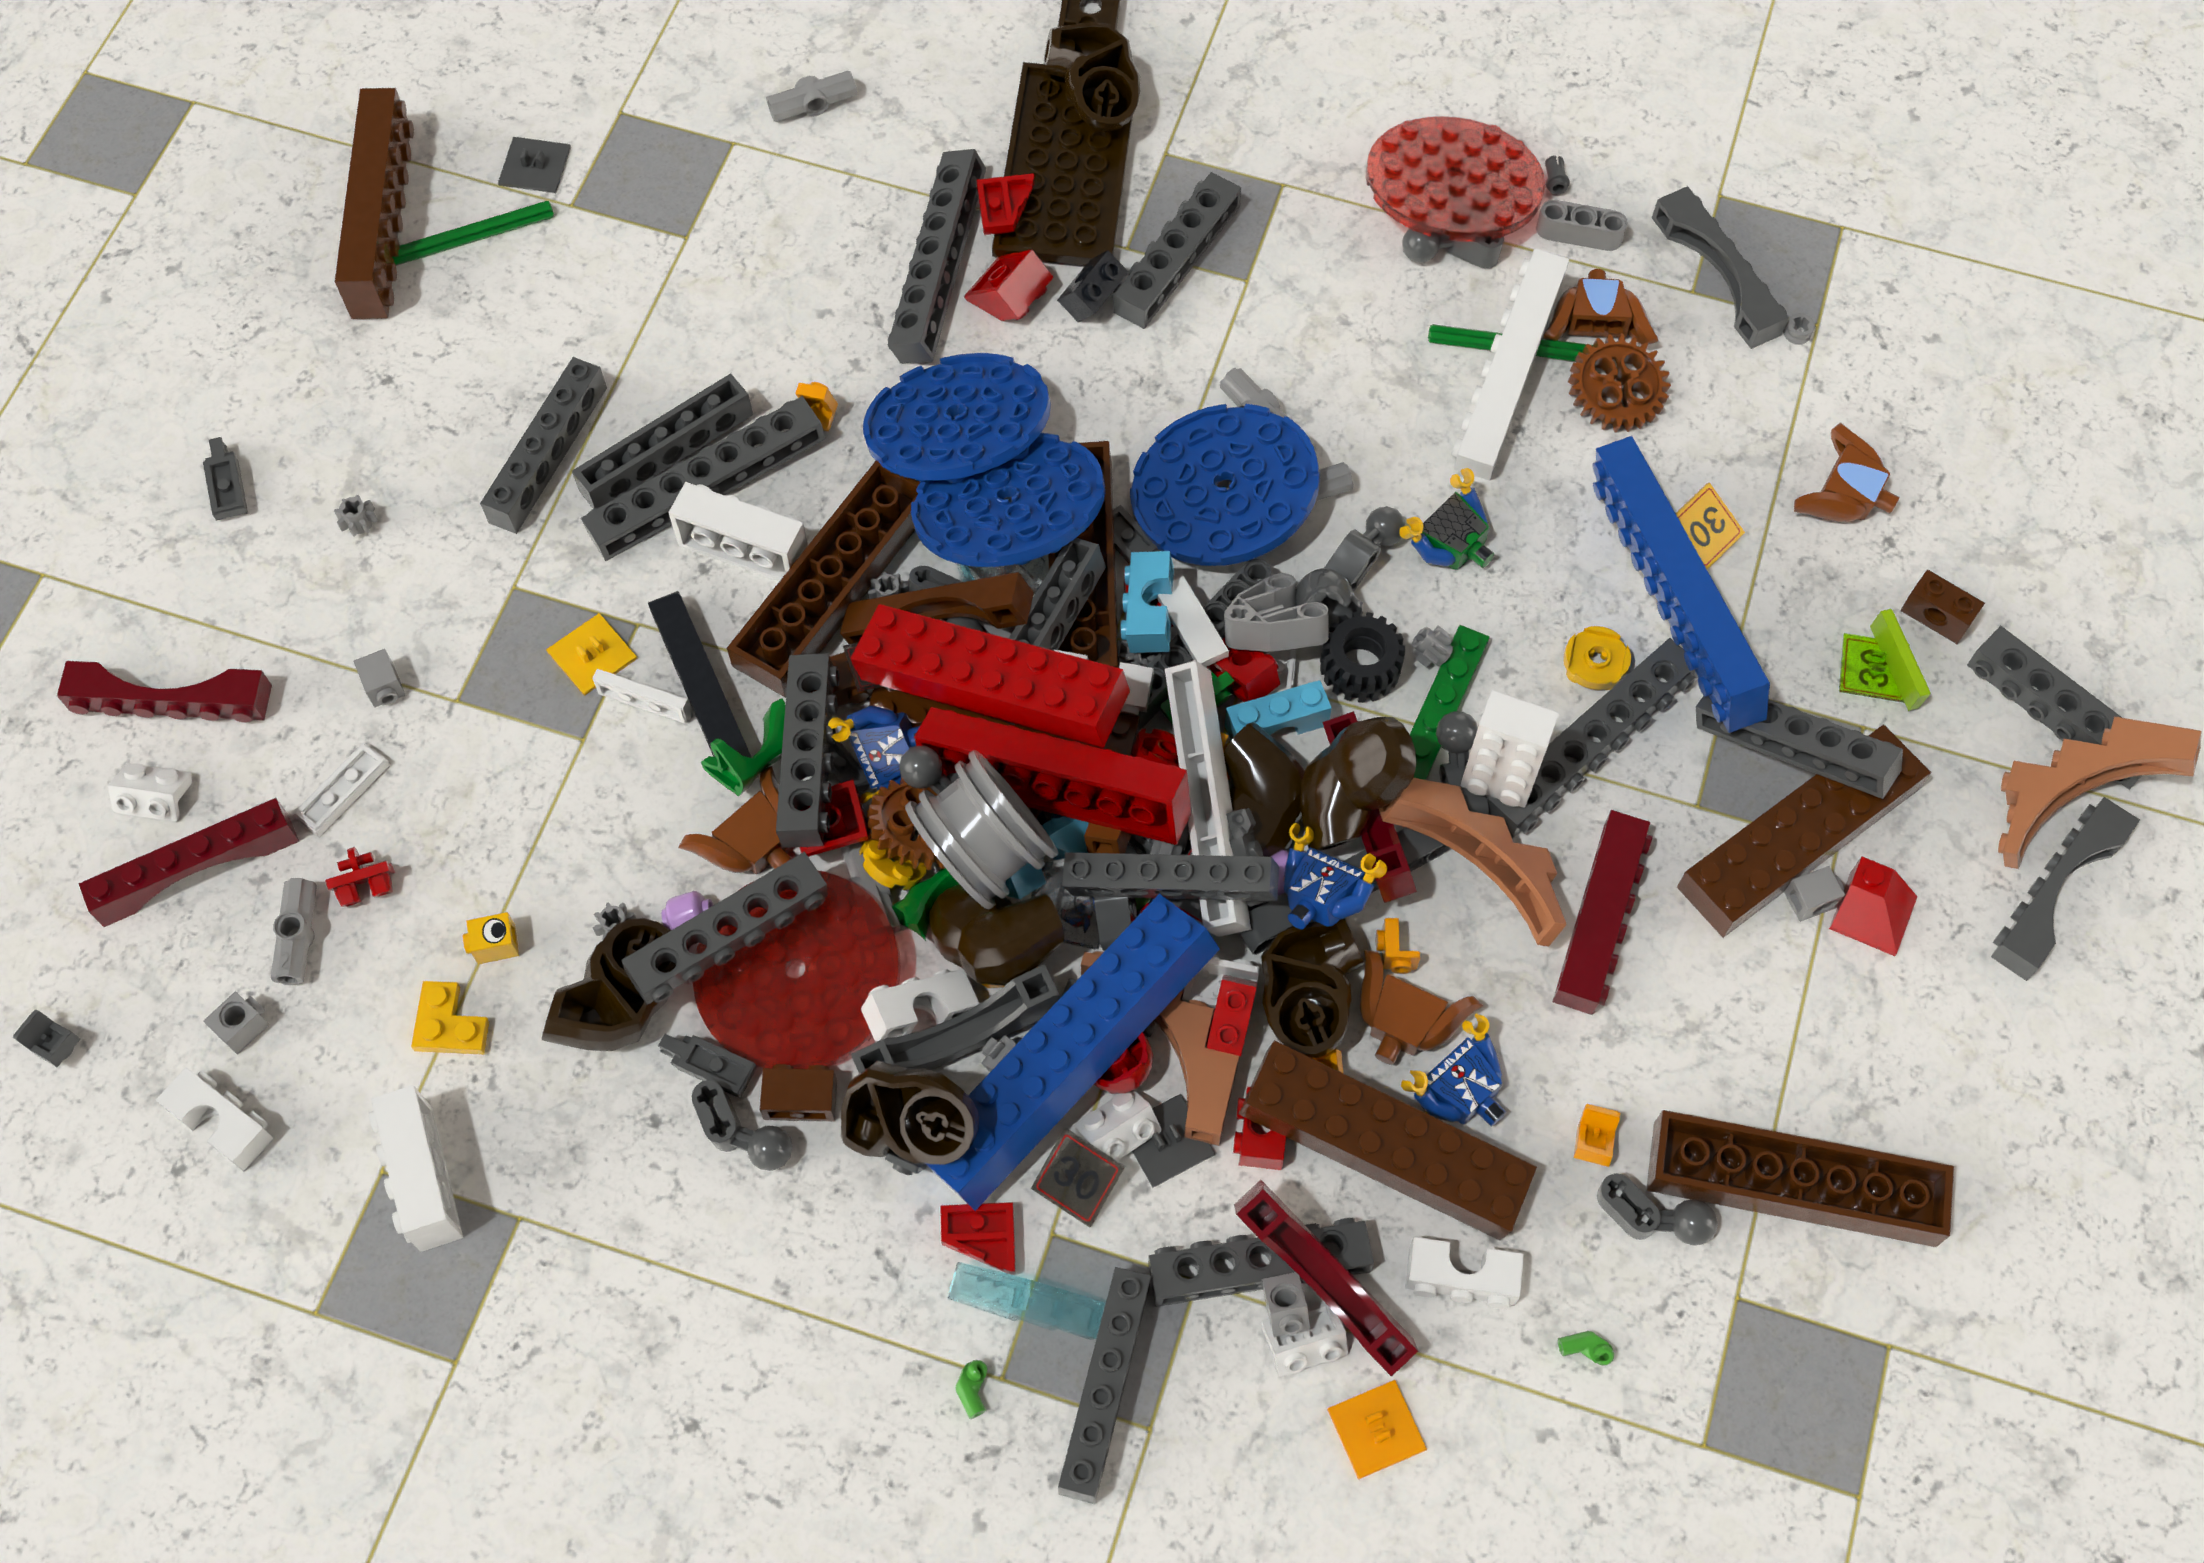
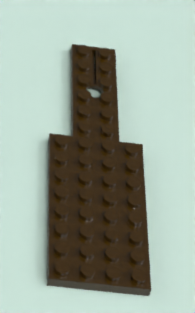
(1074, 166)

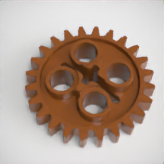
(1645, 380)
(895, 829)

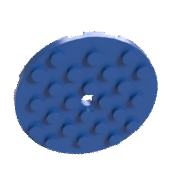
(995, 411)
(1053, 496)
(1208, 525)

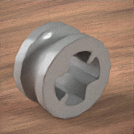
(1799, 320)

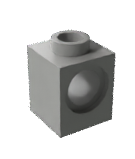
(379, 678)
(1815, 893)
(240, 1035)
(1286, 1304)

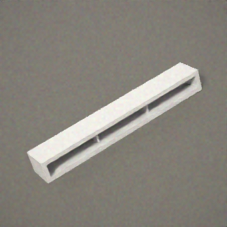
(1511, 364)
(1203, 757)

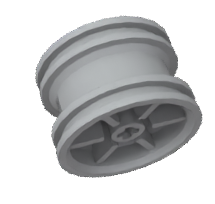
(981, 830)

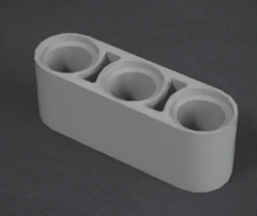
(1581, 225)

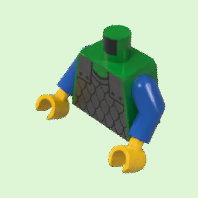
(1454, 530)

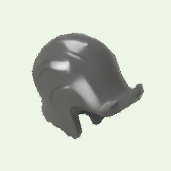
(1330, 589)

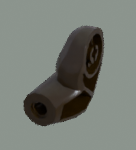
(1356, 774)
(1268, 783)
(997, 941)
(1308, 986)
(605, 1006)

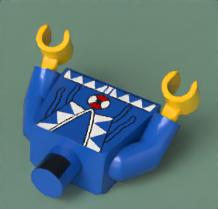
(878, 741)
(1323, 886)
(1463, 1080)

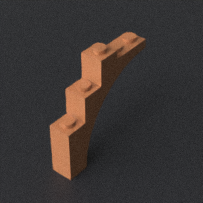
(2125, 752)
(1484, 839)
(1206, 1072)

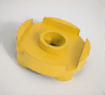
(1591, 674)
(889, 872)

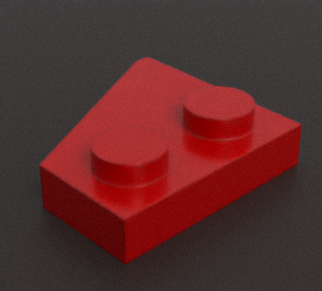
(1003, 201)
(982, 1233)

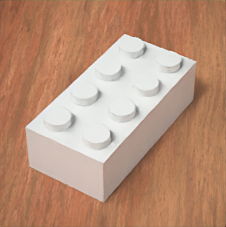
(736, 531)
(1508, 749)
(415, 1169)

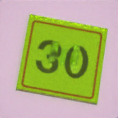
(1865, 669)

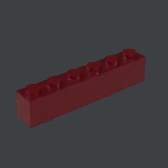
(1602, 912)

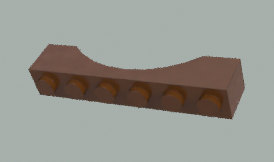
(997, 600)

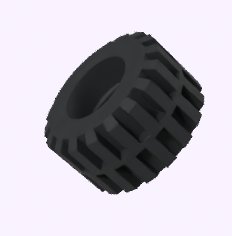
(1365, 634)

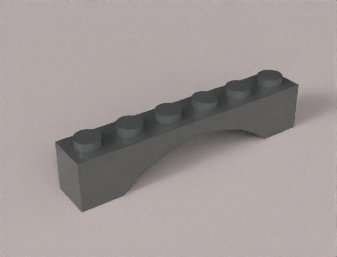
(1687, 222)
(2032, 934)
(1006, 1011)

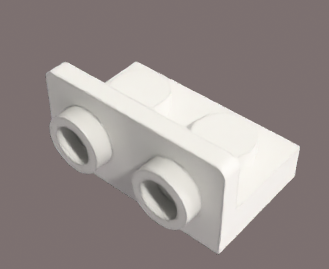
(1320, 1344)

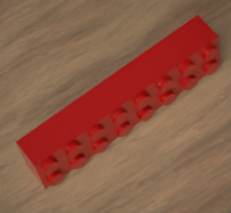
(991, 675)
(1068, 775)

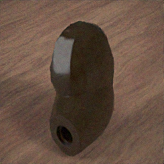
(1096, 72)
(908, 1112)

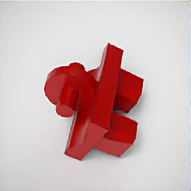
(346, 884)

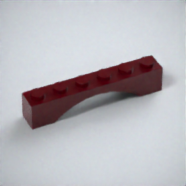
(230, 695)
(1379, 836)
(131, 885)
(1327, 1276)

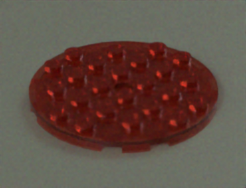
(1419, 181)
(809, 1018)

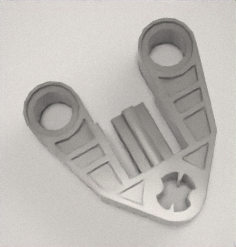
(1270, 621)

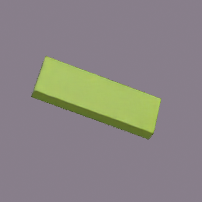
(1900, 659)

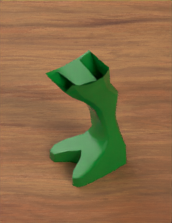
(738, 771)
(915, 907)

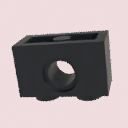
(1092, 286)

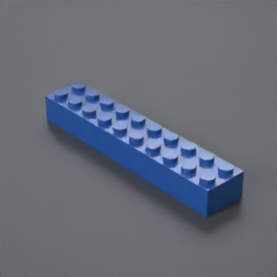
(1681, 586)
(1077, 1044)

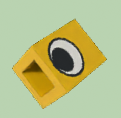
(491, 938)

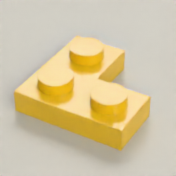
(438, 1026)

